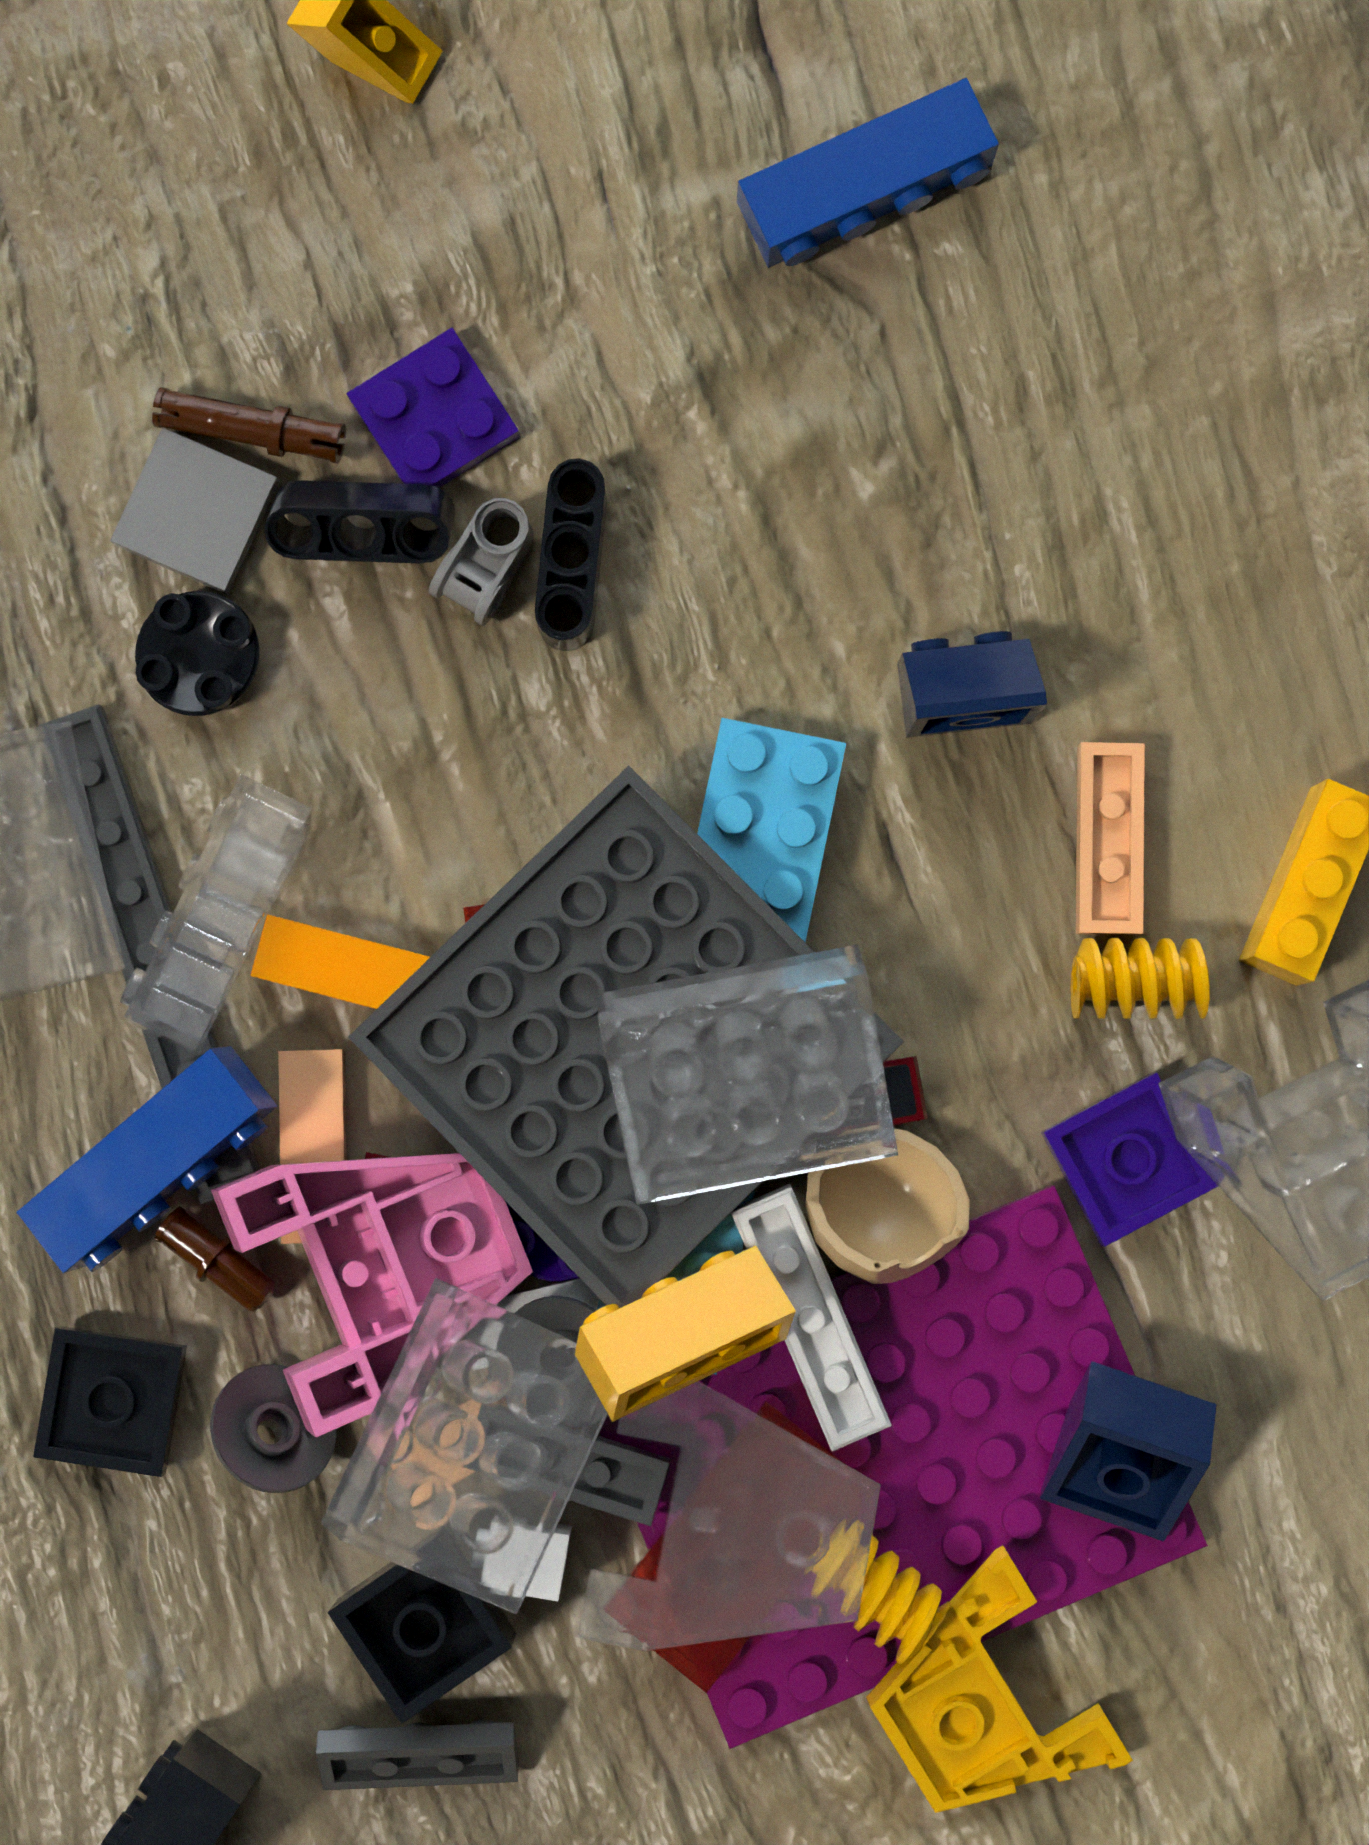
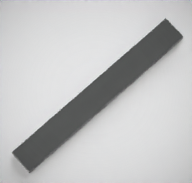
(136, 896)

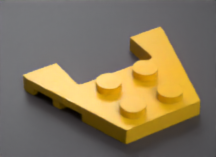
(961, 1720)

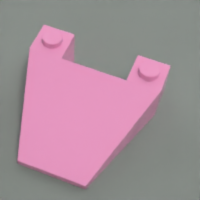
(375, 1246)

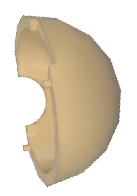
(889, 1212)

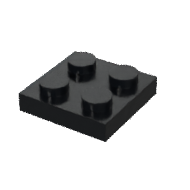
(110, 1401)

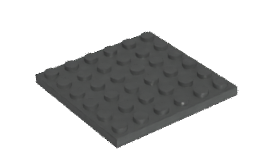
(508, 1043)

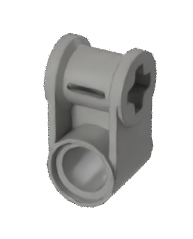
(483, 563)

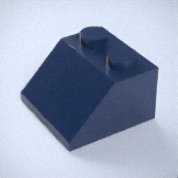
(969, 685)
(1130, 1451)

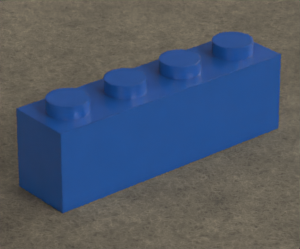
(868, 174)
(147, 1160)

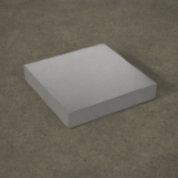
(195, 511)

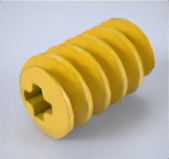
(1140, 977)
(898, 1605)

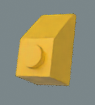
(369, 42)

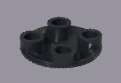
(196, 653)

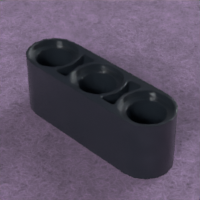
(571, 525)
(337, 539)

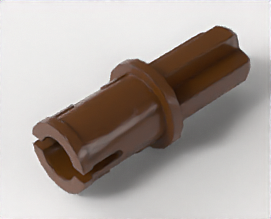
(215, 1259)

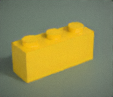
(1310, 884)
(683, 1331)

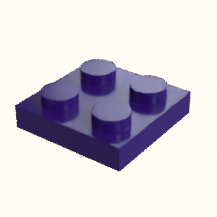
(434, 413)
(1126, 1161)

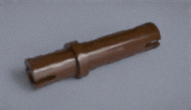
(274, 429)

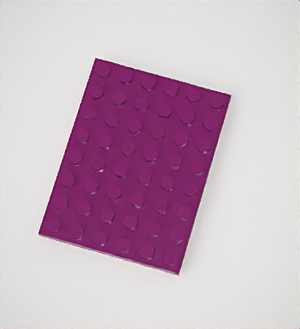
(976, 1391)

